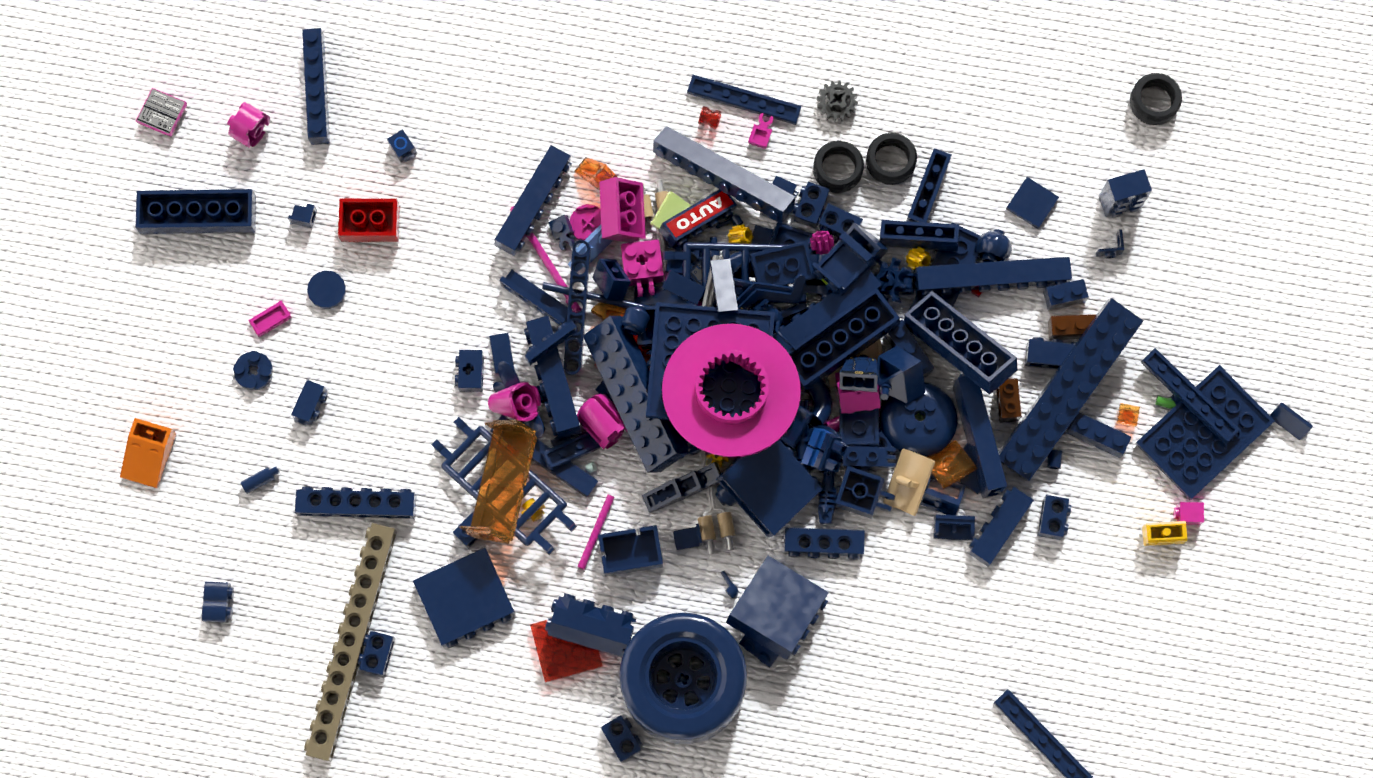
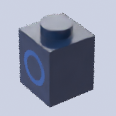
(402, 146)

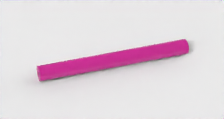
(596, 530)

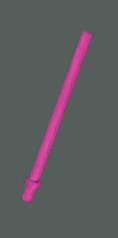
(550, 266)

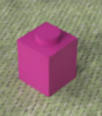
(1190, 512)

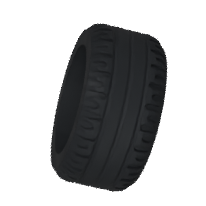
(1155, 80)
(897, 140)
(846, 149)

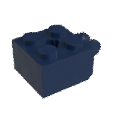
(871, 487)

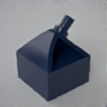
(900, 375)

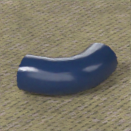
(821, 403)

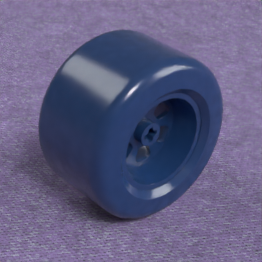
(689, 636)

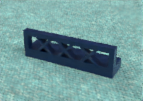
(535, 297)

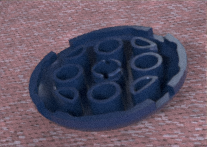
(924, 436)

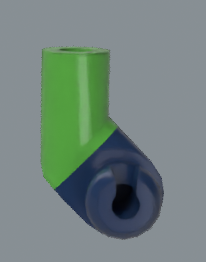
(1168, 403)

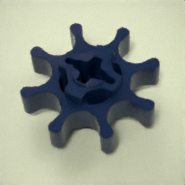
(892, 279)

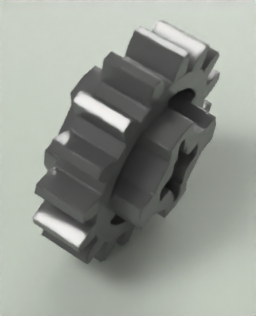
(831, 106)

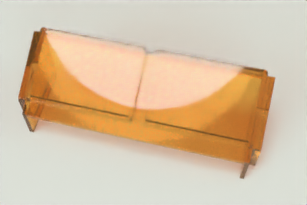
(503, 481)

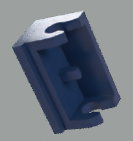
(954, 527)

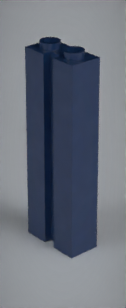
(979, 437)

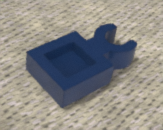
(561, 229)

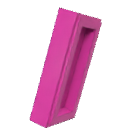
(270, 319)

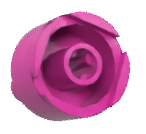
(248, 125)

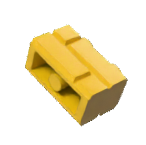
(1164, 533)

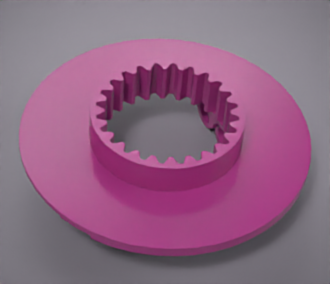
(726, 434)

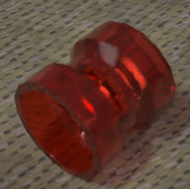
(709, 117)

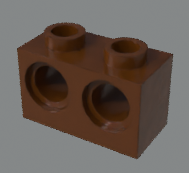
(1009, 401)

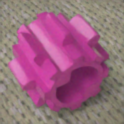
(822, 242)

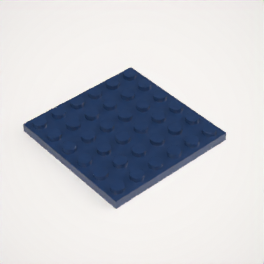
(727, 385)

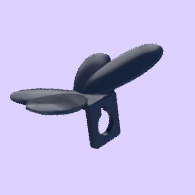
(509, 378)

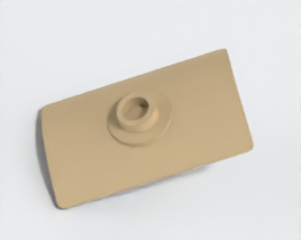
(909, 481)

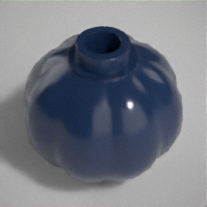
(993, 246)

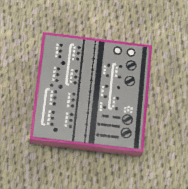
(161, 112)

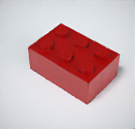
(369, 220)

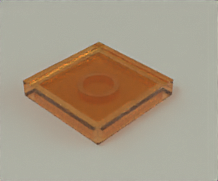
(951, 464)

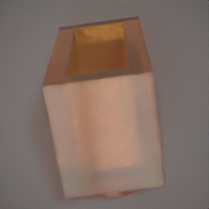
(594, 172)

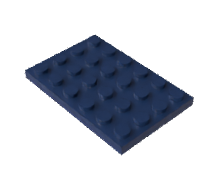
(1189, 449)

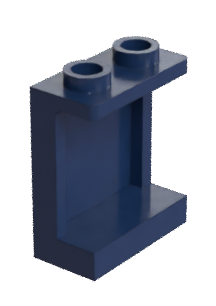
(843, 264)

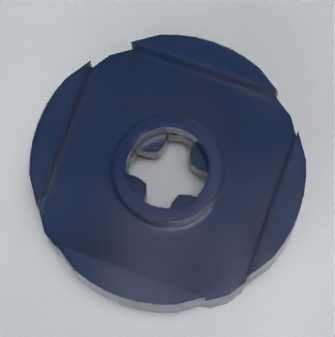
(242, 369)

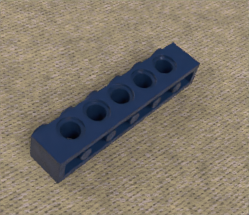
(405, 510)

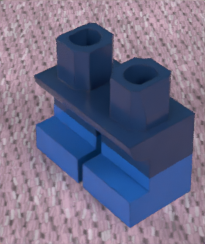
(824, 450)

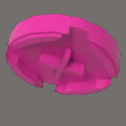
(585, 220)

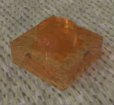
(1128, 415)

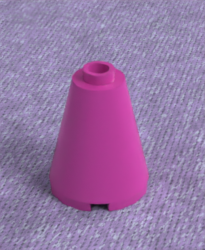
(516, 402)

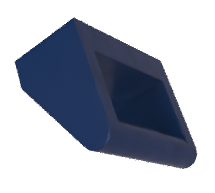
(940, 501)

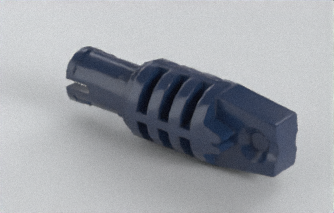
(827, 499)

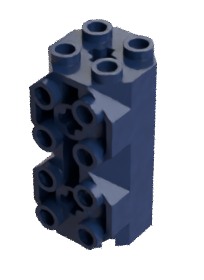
(590, 626)

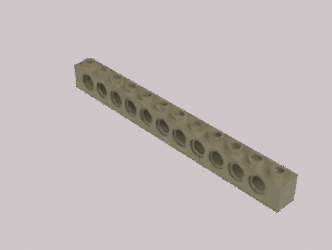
(326, 750)

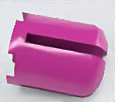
(601, 420)

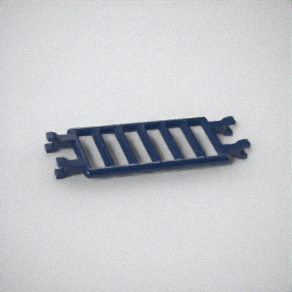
(726, 248)
(533, 480)

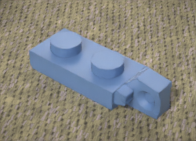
(597, 245)

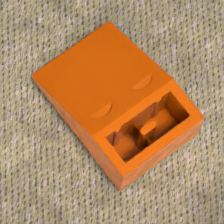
(146, 452)

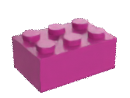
(622, 210)

